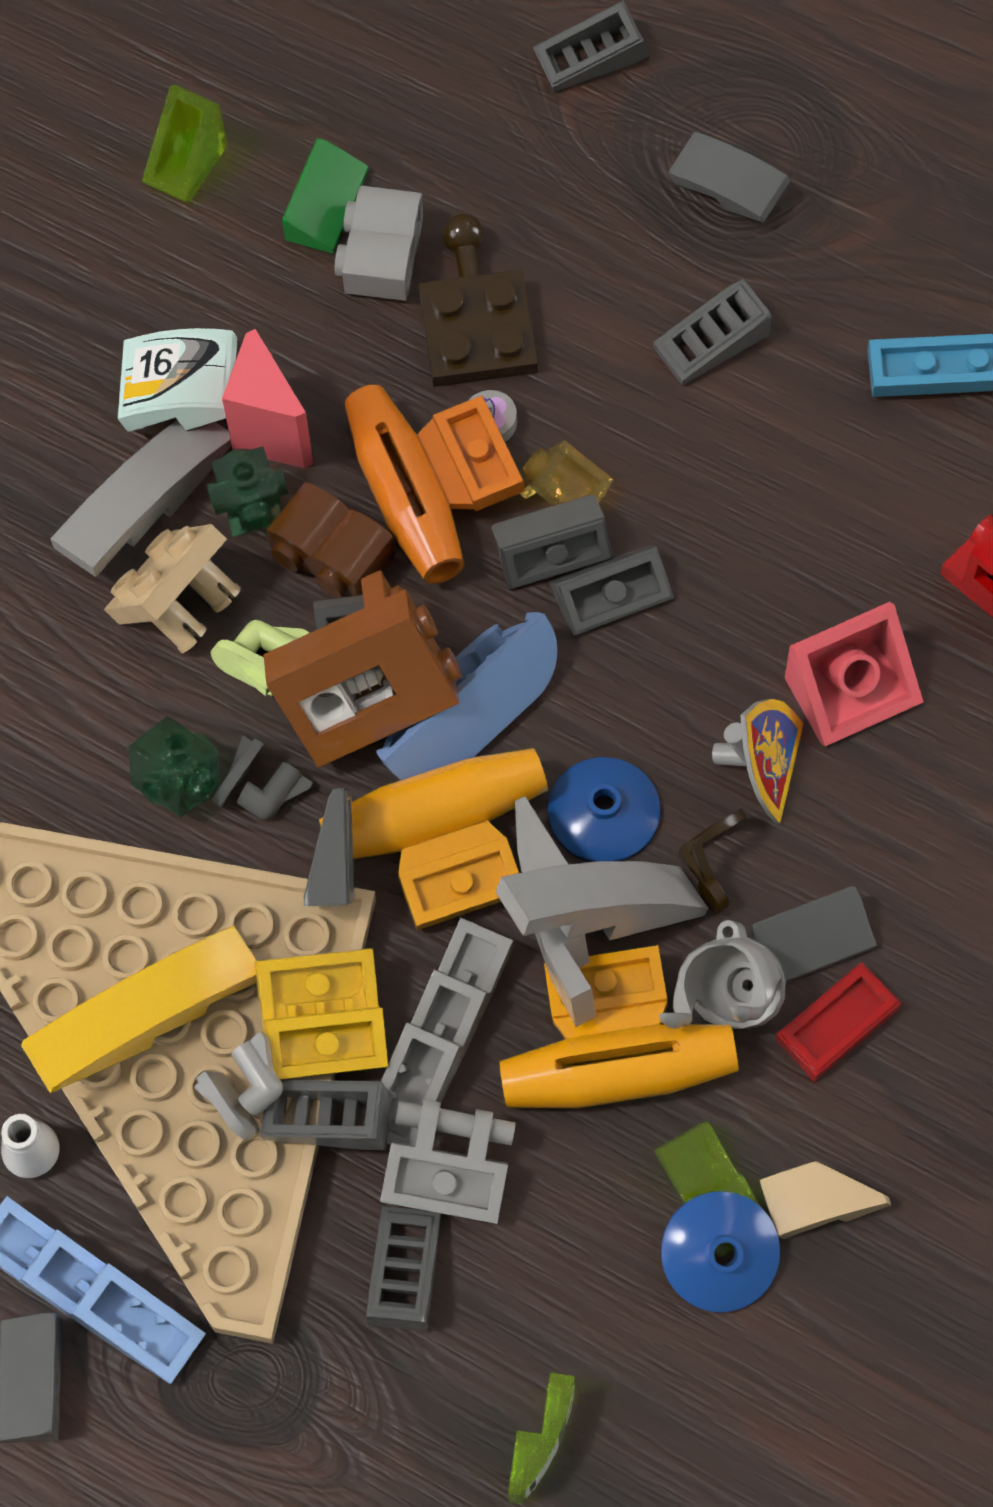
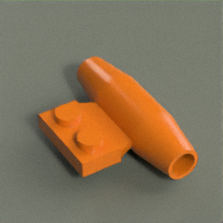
(424, 475)

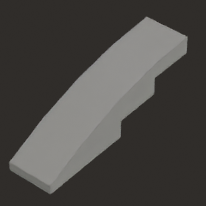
(139, 492)
(600, 895)
(561, 954)
(445, 1021)

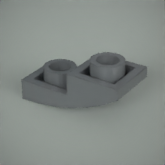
(730, 175)

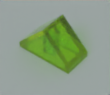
(185, 144)

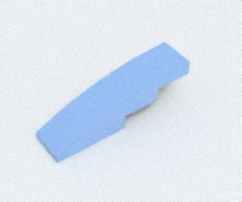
(94, 1293)

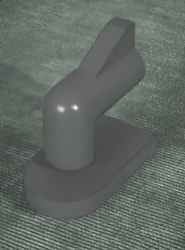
(283, 786)

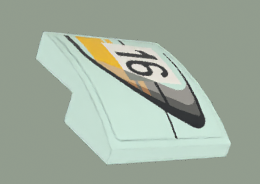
(176, 376)

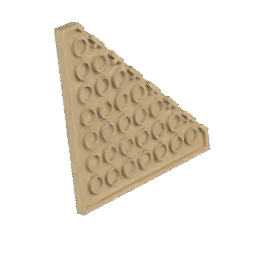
(99, 911)

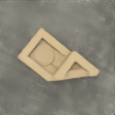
(816, 1196)

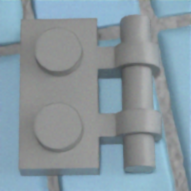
(443, 1179)

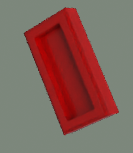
(838, 1021)

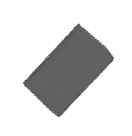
(552, 541)
(612, 589)
(817, 933)
(30, 1378)

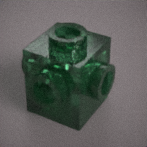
(247, 490)
(174, 766)

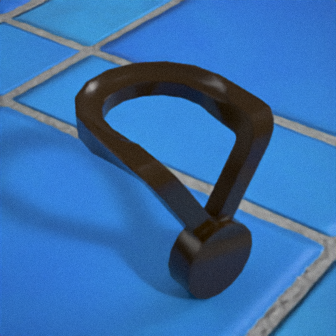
(709, 887)

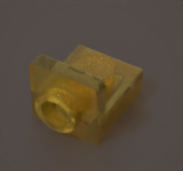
(563, 475)

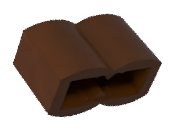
(329, 541)

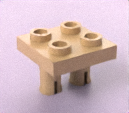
(172, 564)

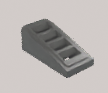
(600, 26)
(722, 307)
(332, 865)
(349, 1135)
(394, 1314)

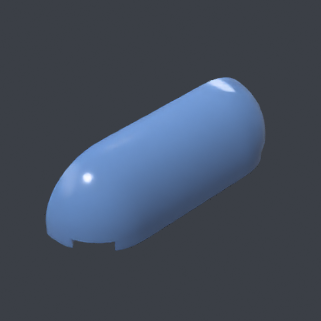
(498, 682)

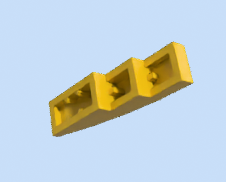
(140, 1008)

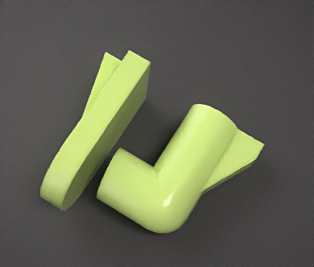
(240, 656)

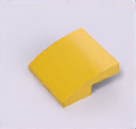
(322, 1013)

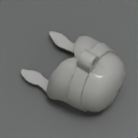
(717, 980)

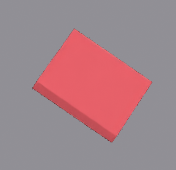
(264, 407)
(853, 674)

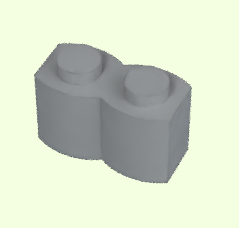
(380, 243)

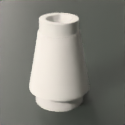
(35, 1154)

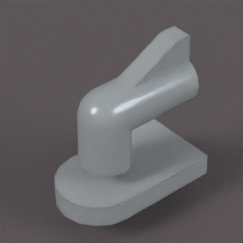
(257, 1065)

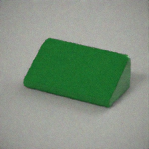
(321, 196)

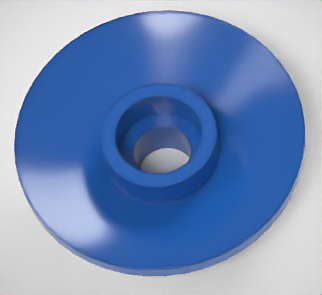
(607, 833)
(691, 1243)

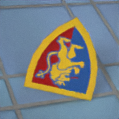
(768, 747)

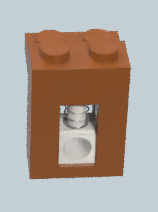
(375, 663)

